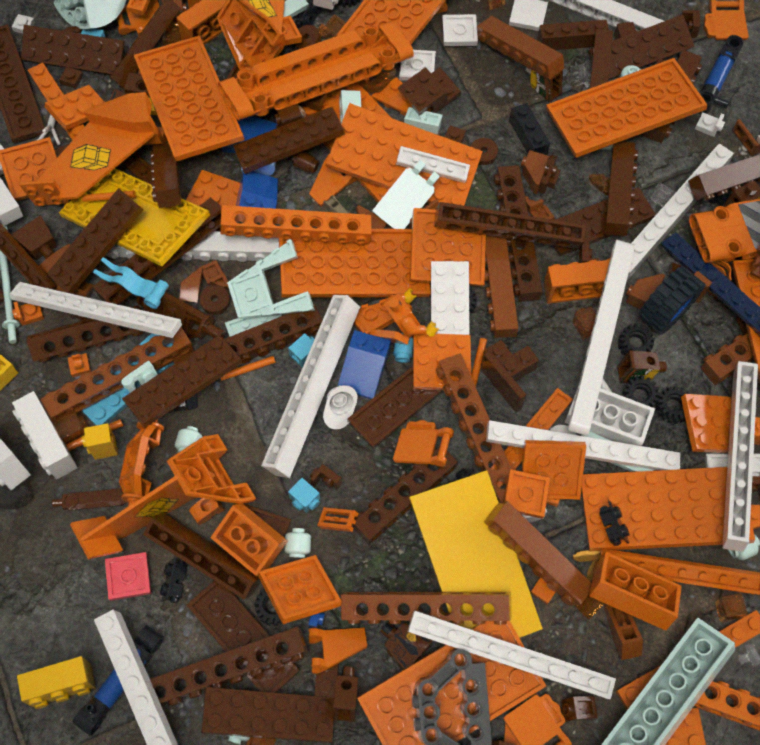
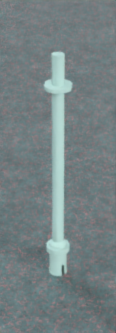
(10, 323)

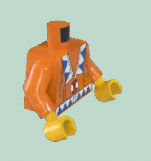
(405, 318)

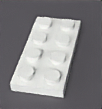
(450, 296)

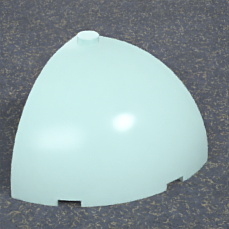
(89, 13)

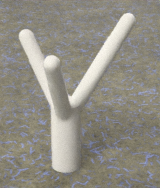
(50, 127)

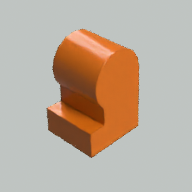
(205, 510)

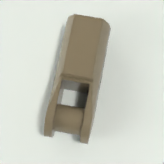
(333, 201)

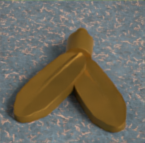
(588, 556)

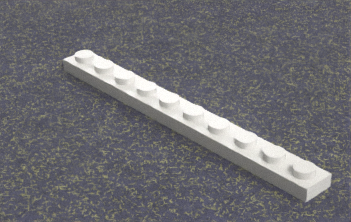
(96, 309)
(595, 448)
(511, 655)

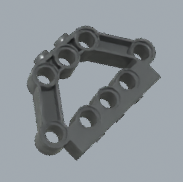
(438, 679)

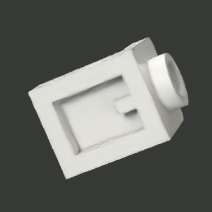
(710, 124)

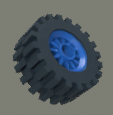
(671, 299)

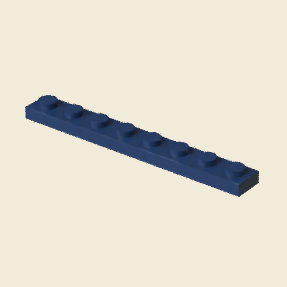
(720, 286)

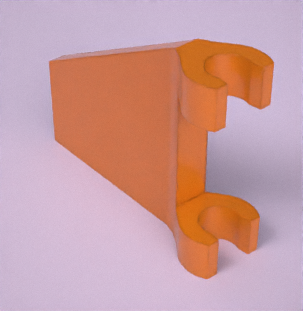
(329, 183)
(336, 646)

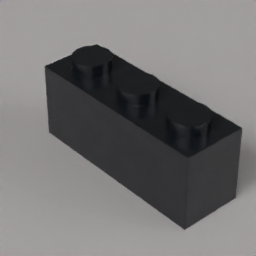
(528, 129)

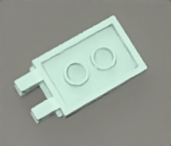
(406, 193)

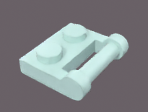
(141, 374)

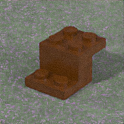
(429, 90)

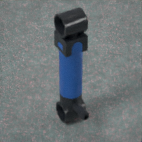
(720, 72)
(92, 715)

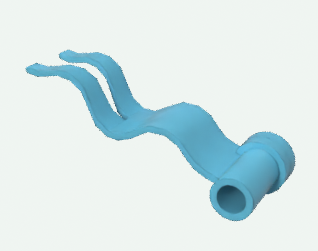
(135, 284)

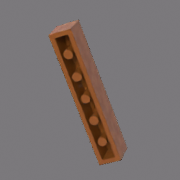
(520, 47)
(499, 288)
(538, 554)

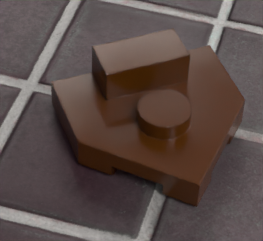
(550, 175)

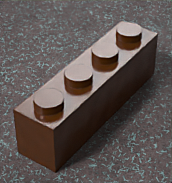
(571, 34)

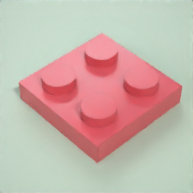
(127, 576)

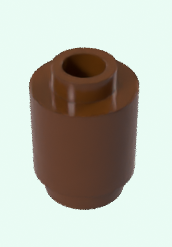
(305, 162)

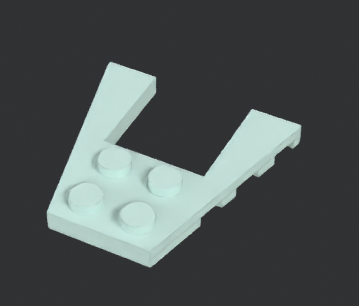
(252, 293)

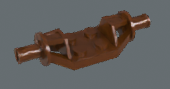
(188, 315)

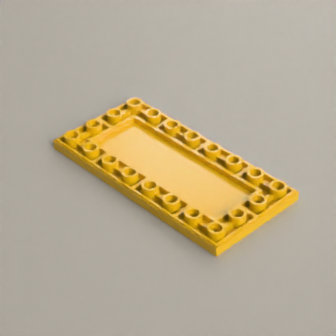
(156, 231)
(467, 553)

